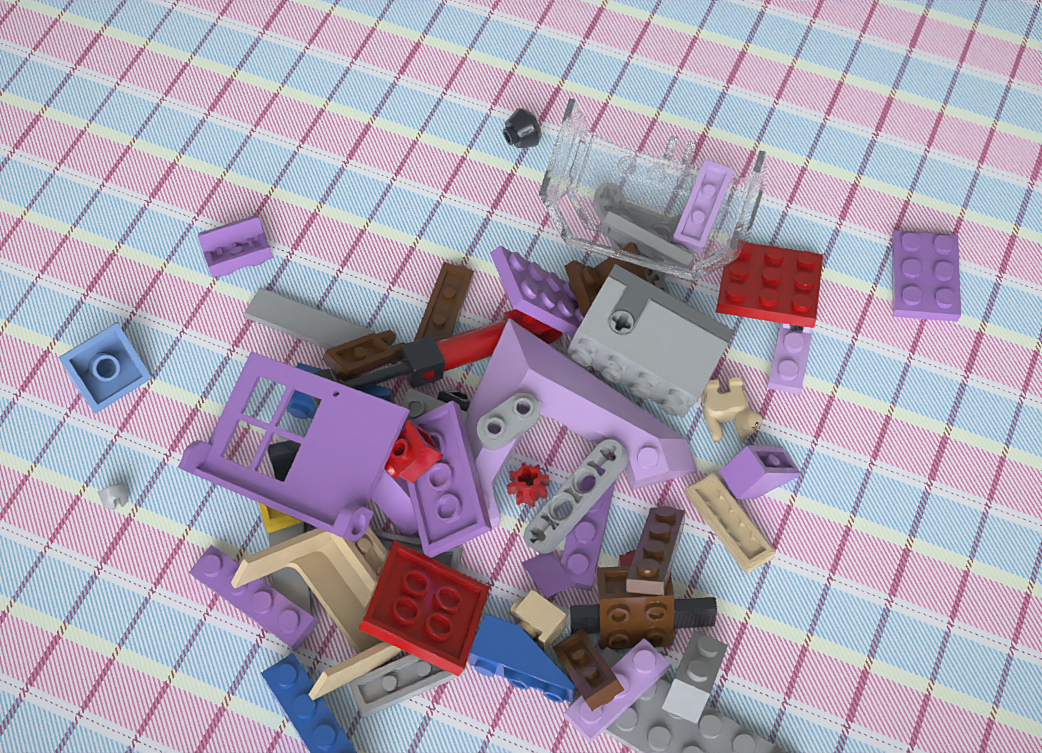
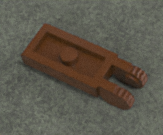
(363, 354)

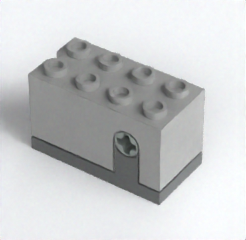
(650, 342)

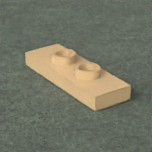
(730, 523)

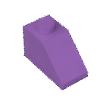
(758, 471)

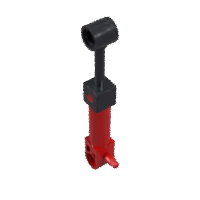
(428, 359)

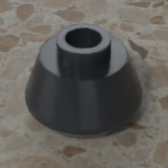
(522, 129)

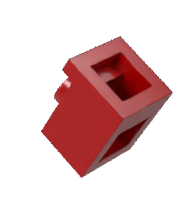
(412, 453)

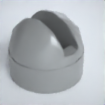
(112, 493)

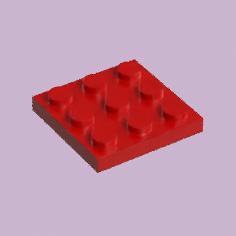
(772, 285)
(425, 608)

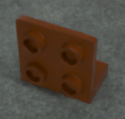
(588, 281)
(632, 616)

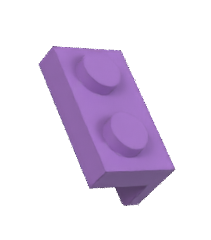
(234, 246)

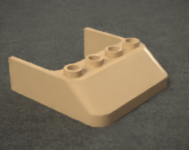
(342, 580)

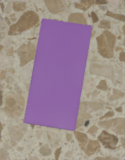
(548, 574)

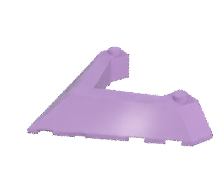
(575, 400)

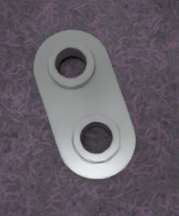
(509, 420)

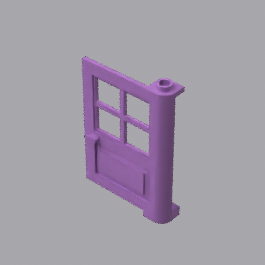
(336, 458)

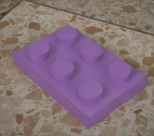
(925, 276)

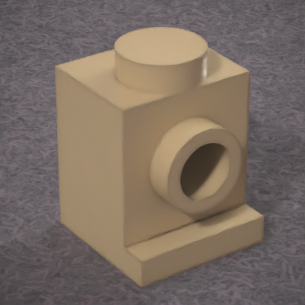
(539, 619)

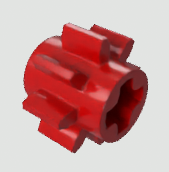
(525, 493)

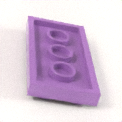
(538, 291)
(449, 494)

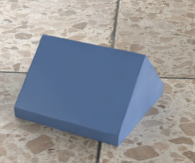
(105, 367)

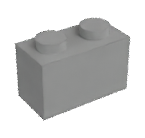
(695, 677)

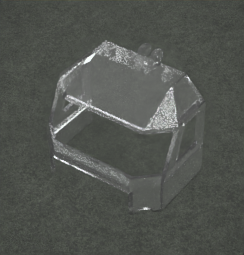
(647, 191)

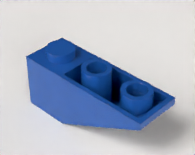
(512, 654)

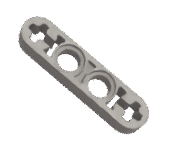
(580, 500)

